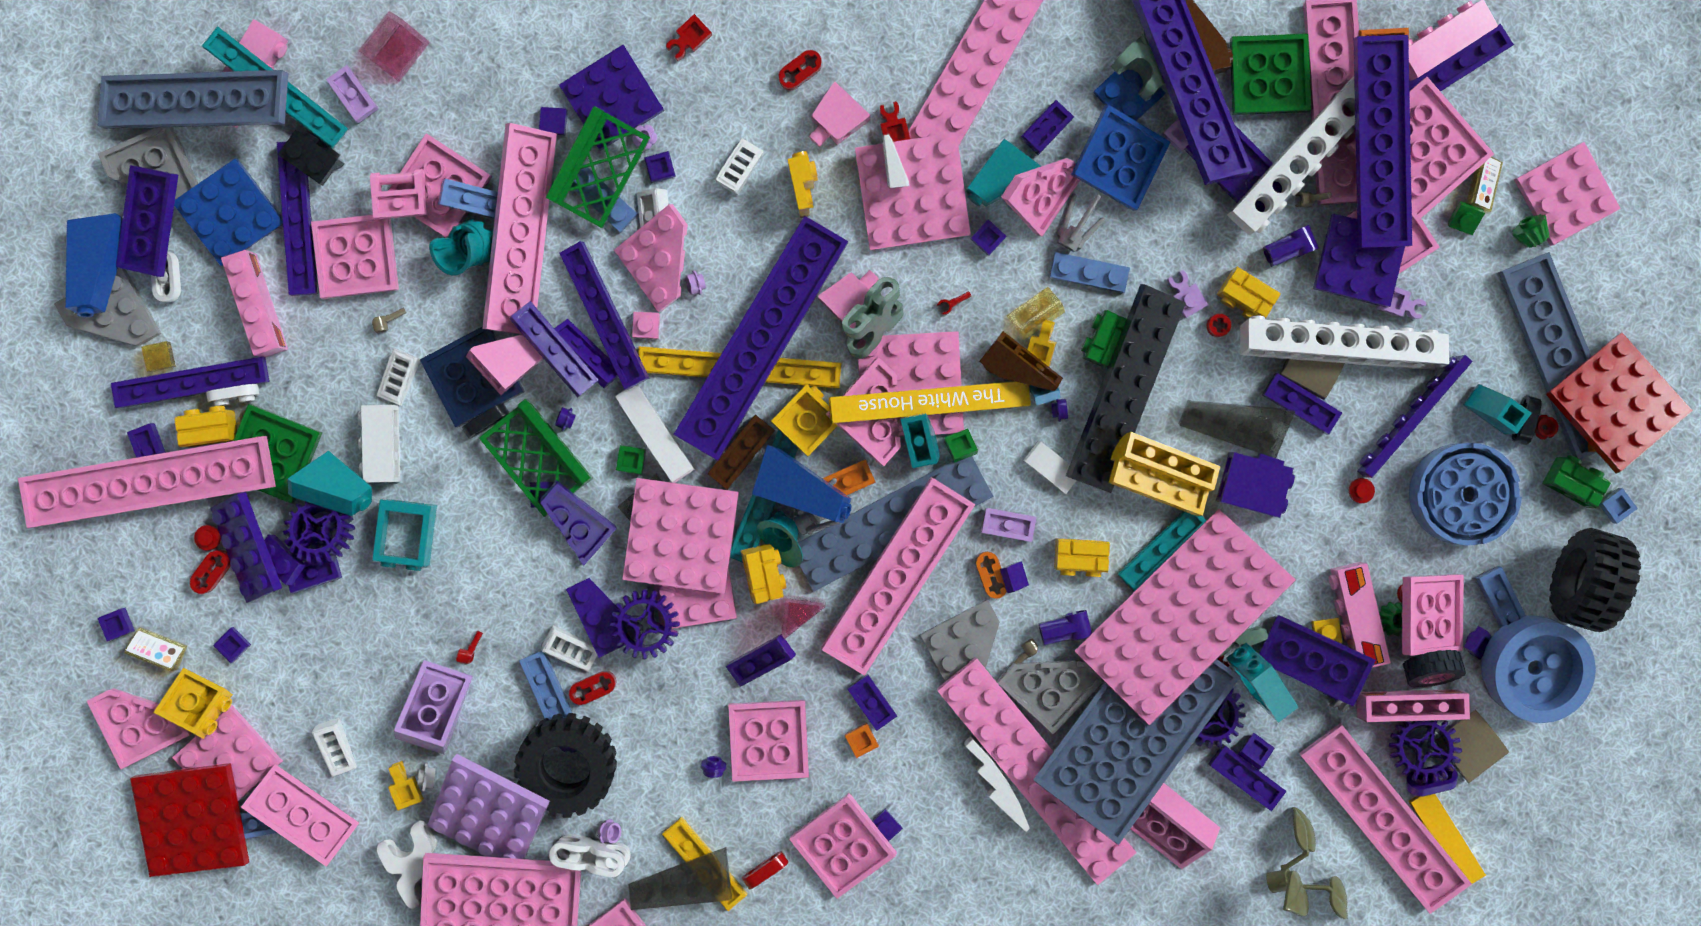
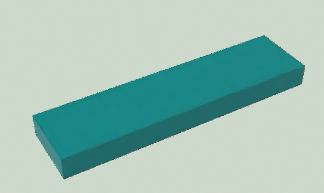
(1160, 549)

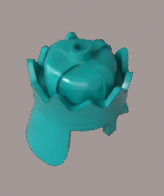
(463, 248)

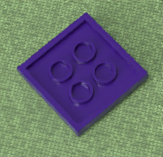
(614, 87)
(1354, 271)

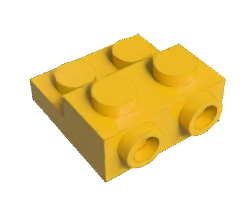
(803, 176)
(805, 420)
(194, 703)

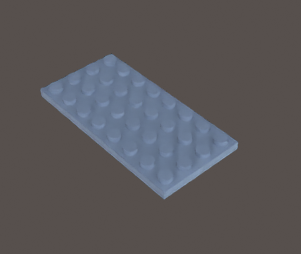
(1117, 763)

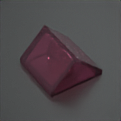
(394, 46)
(798, 611)

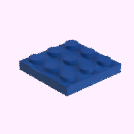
(1120, 157)
(228, 211)

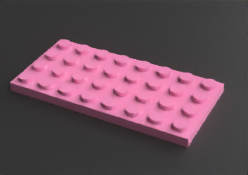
(1184, 616)

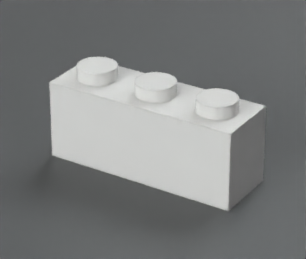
(379, 443)

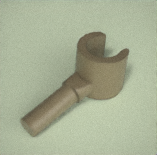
(1308, 198)
(380, 323)
(1030, 648)

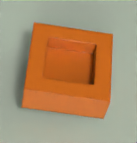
(861, 740)

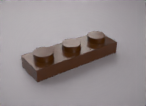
(741, 452)

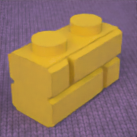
(1247, 294)
(205, 428)
(1081, 555)
(763, 573)

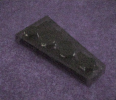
(1242, 425)
(691, 882)

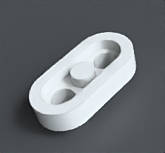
(171, 279)
(243, 393)

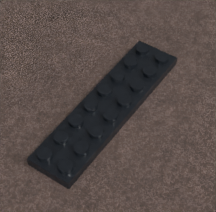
(1126, 384)

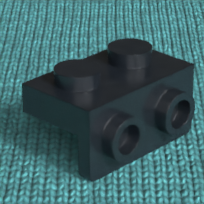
(309, 157)

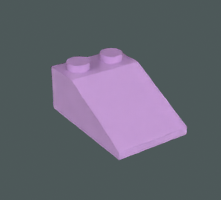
(433, 707)

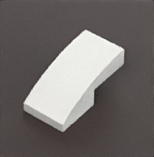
(1050, 466)

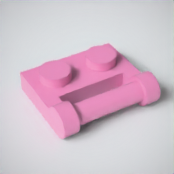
(398, 202)

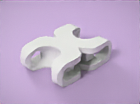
(589, 855)
(408, 863)

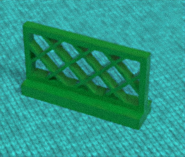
(578, 156)
(549, 439)

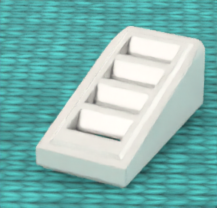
(894, 170)
(727, 183)
(406, 380)
(566, 657)
(336, 726)

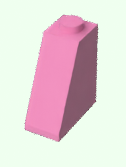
(504, 361)

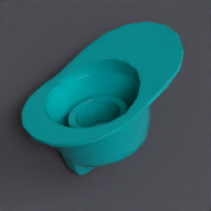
(782, 535)

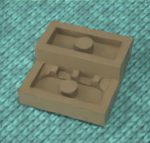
(1313, 376)
(1479, 746)

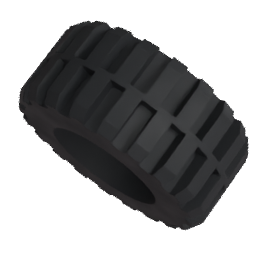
(1595, 580)
(572, 733)

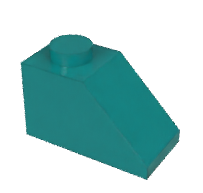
(920, 440)

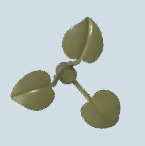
(1285, 880)

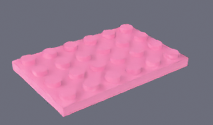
(497, 892)

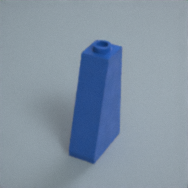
(91, 262)
(796, 486)

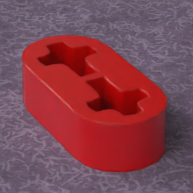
(796, 65)
(206, 568)
(590, 682)
(765, 870)

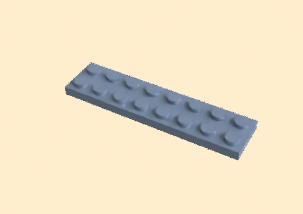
(193, 99)
(1548, 330)
(867, 532)

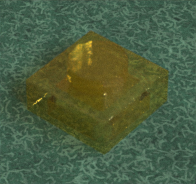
(158, 356)

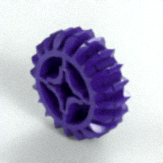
(310, 536)
(633, 621)
(1228, 726)
(1437, 752)

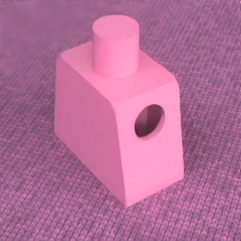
(837, 116)
(847, 293)

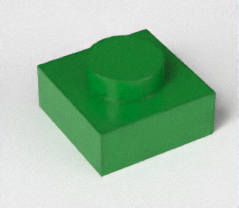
(1466, 218)
(961, 445)
(631, 459)

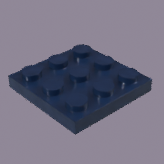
(460, 383)

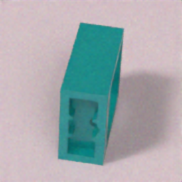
(426, 540)
(1262, 682)

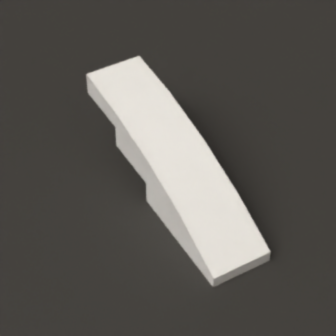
(655, 433)
(1000, 791)

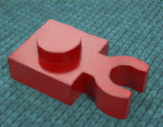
(691, 34)
(894, 127)

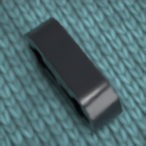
(485, 420)
(1527, 431)

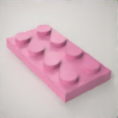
(300, 815)

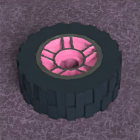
(1434, 668)

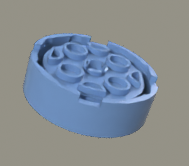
(1439, 500)
(1563, 674)

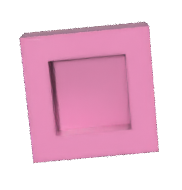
(646, 325)

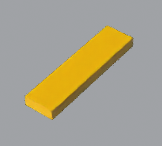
(1440, 825)
(691, 846)

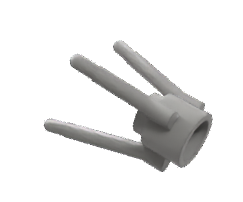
(1072, 237)
(809, 523)

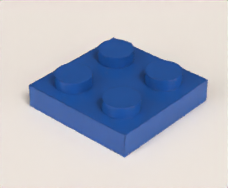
(1122, 94)

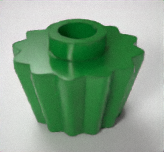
(1532, 230)
(1387, 614)

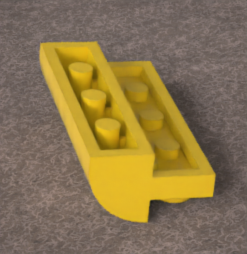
(1163, 473)

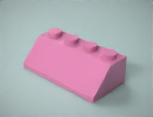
(1176, 828)

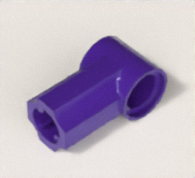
(1295, 244)
(1068, 627)

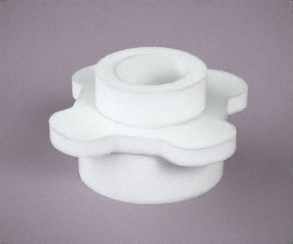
(426, 777)

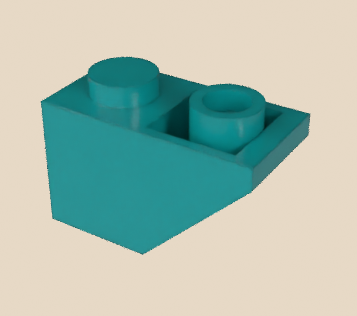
(1497, 409)

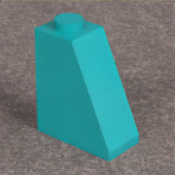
(998, 174)
(331, 485)

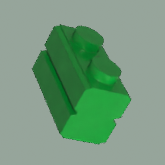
(1104, 339)
(1577, 482)

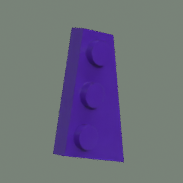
(578, 522)
(595, 614)

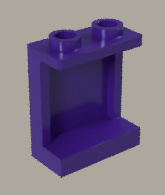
(1255, 484)

